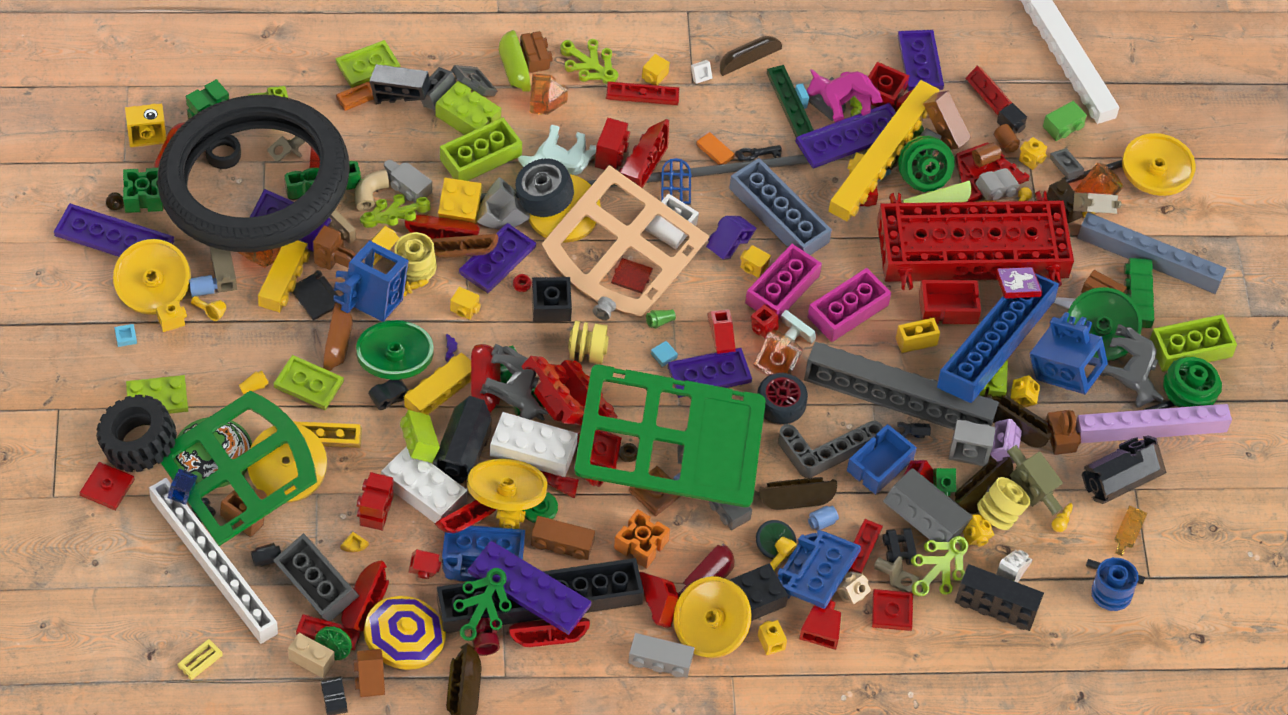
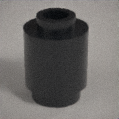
(265, 554)

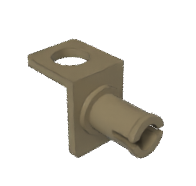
(288, 146)
(895, 573)

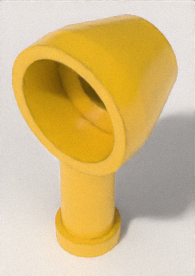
(213, 310)
(785, 548)

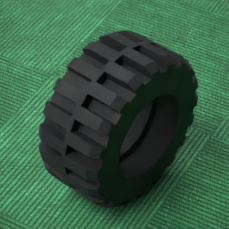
(147, 449)

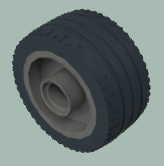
(544, 187)

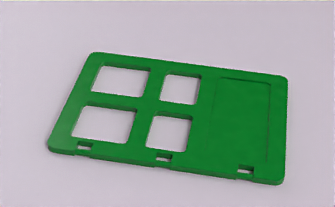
(718, 442)

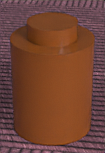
(1007, 138)
(986, 154)

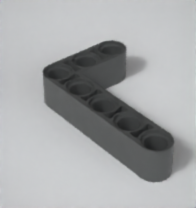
(830, 450)

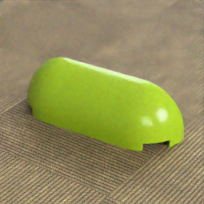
(514, 61)
(954, 193)

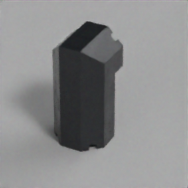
(464, 439)
(1124, 469)

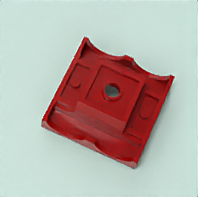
(565, 401)

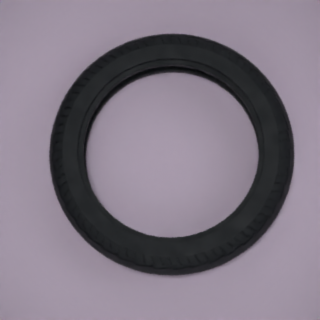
(264, 231)

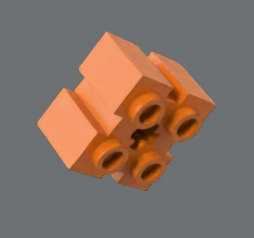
(642, 538)

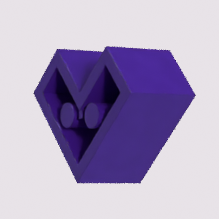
(729, 235)

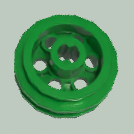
(939, 174)
(1188, 378)

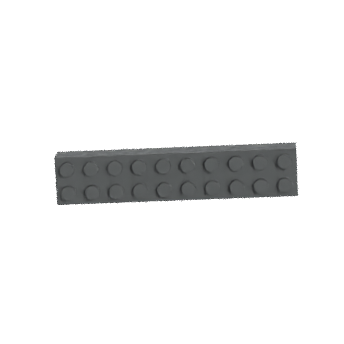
(893, 388)

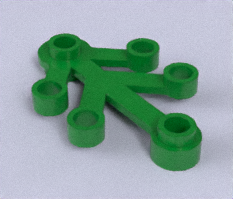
(484, 601)

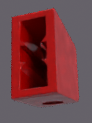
(822, 626)

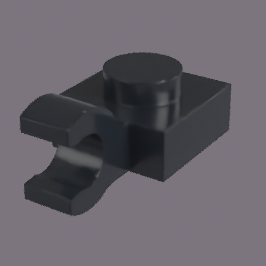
(919, 430)

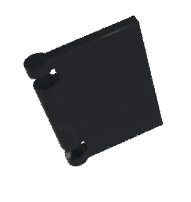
(315, 295)

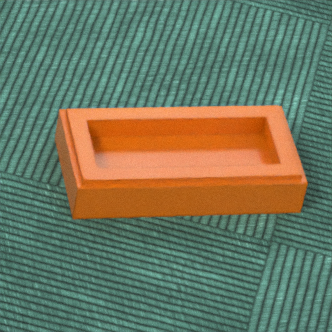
(355, 96)
(715, 149)

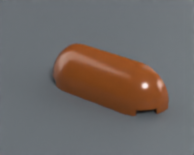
(465, 245)
(337, 338)

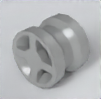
(604, 308)

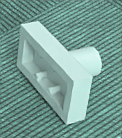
(797, 327)

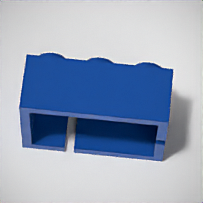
(884, 462)

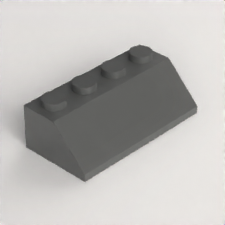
(927, 508)

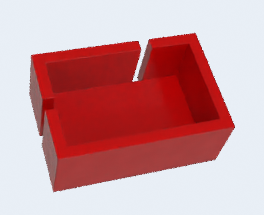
(950, 301)

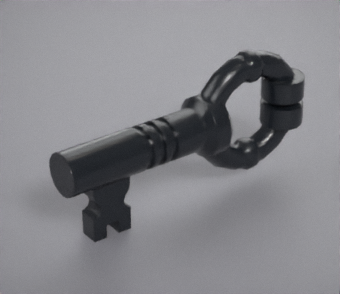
(774, 150)

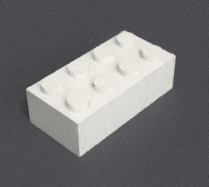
(534, 443)
(425, 486)

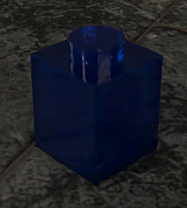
(182, 486)

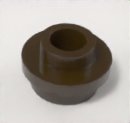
(114, 197)
(628, 448)

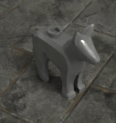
(1138, 368)
(519, 387)

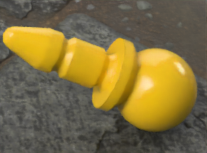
(414, 285)
(1060, 523)

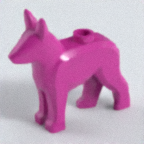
(842, 89)

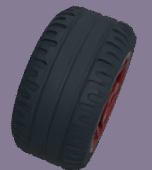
(784, 397)

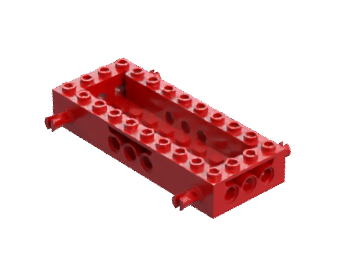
(977, 251)

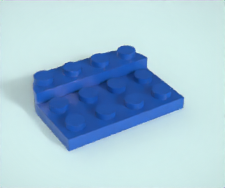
(465, 546)
(817, 567)

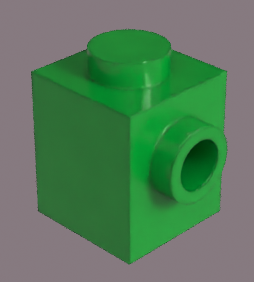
(945, 479)

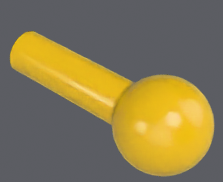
(1024, 194)

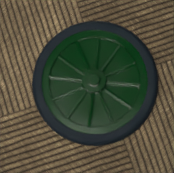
(769, 534)

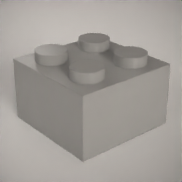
(971, 443)

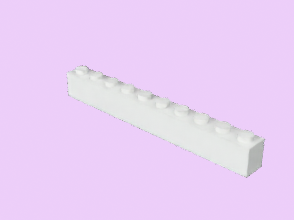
(1072, 59)
(215, 563)

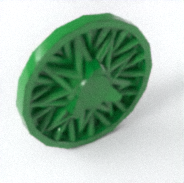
(547, 508)
(335, 640)

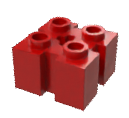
(375, 501)

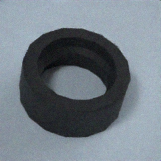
(228, 161)

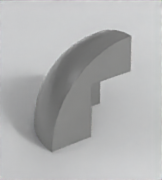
(501, 207)

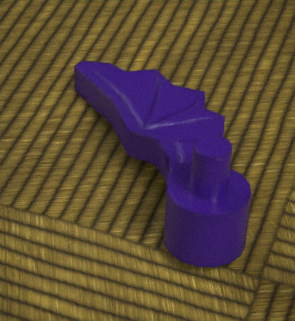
(451, 346)

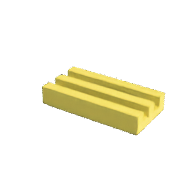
(188, 670)

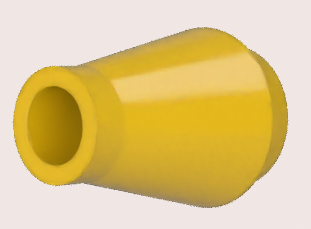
(254, 382)

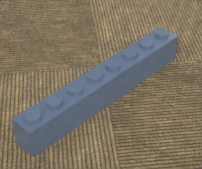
(1163, 256)

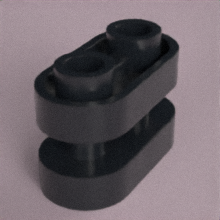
(892, 542)

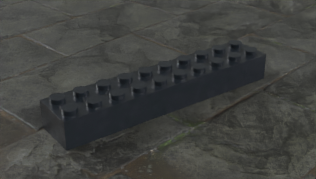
(604, 584)

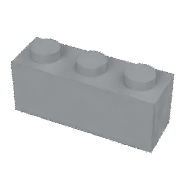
(661, 655)

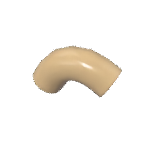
(366, 188)

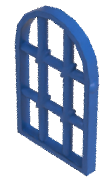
(681, 174)

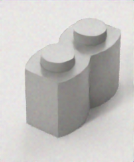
(997, 184)

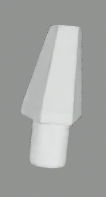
(1064, 302)

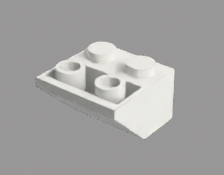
(666, 231)

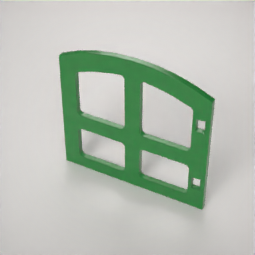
(231, 469)

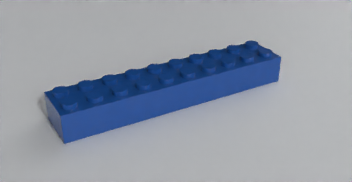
(994, 342)

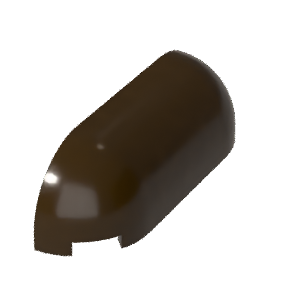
(749, 53)
(1034, 429)
(976, 487)
(798, 493)
(464, 682)

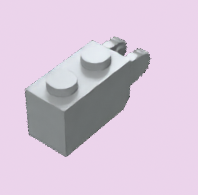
(408, 180)

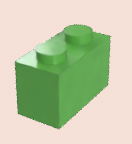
(1064, 121)

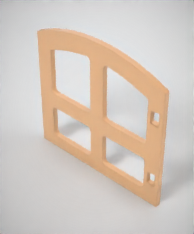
(627, 237)

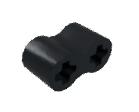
(388, 393)
(334, 696)

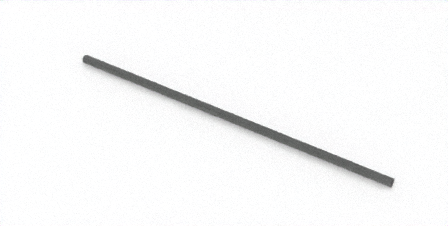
(717, 169)

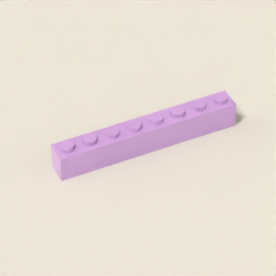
(1153, 422)

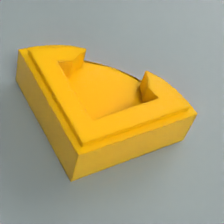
(354, 543)

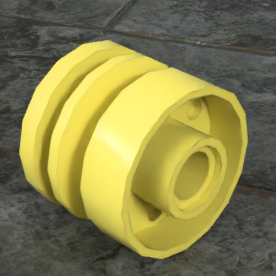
(421, 255)
(588, 342)
(1003, 503)

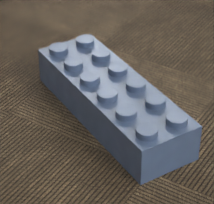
(779, 207)

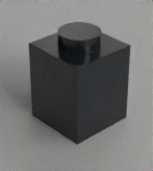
(1013, 117)

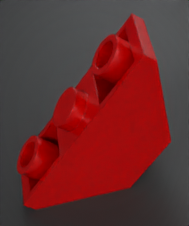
(722, 331)
(660, 597)

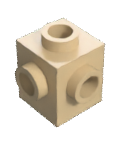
(853, 587)

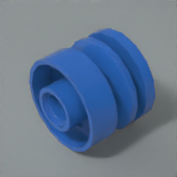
(1114, 584)

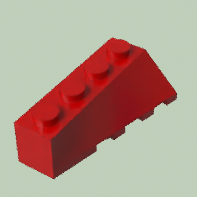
(647, 153)

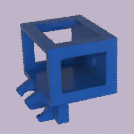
(370, 289)
(1065, 352)

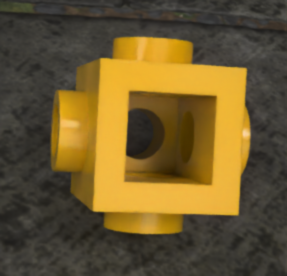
(1032, 153)
(1025, 391)
(510, 519)
(978, 531)

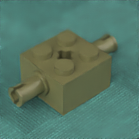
(1036, 478)

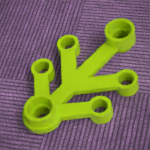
(606, 74)
(393, 213)
(942, 564)

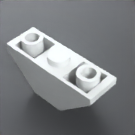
(1014, 565)

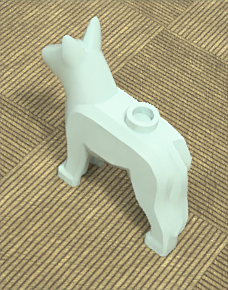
(574, 160)

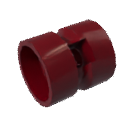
(486, 640)

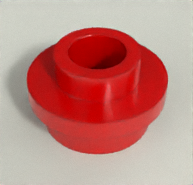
(522, 278)

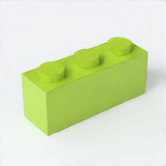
(419, 436)

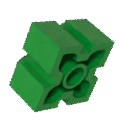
(210, 95)
(141, 190)

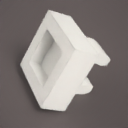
(701, 71)

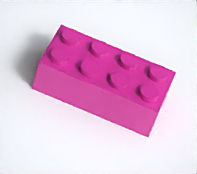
(784, 281)
(849, 305)

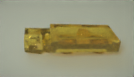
(1129, 529)

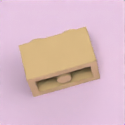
(311, 655)

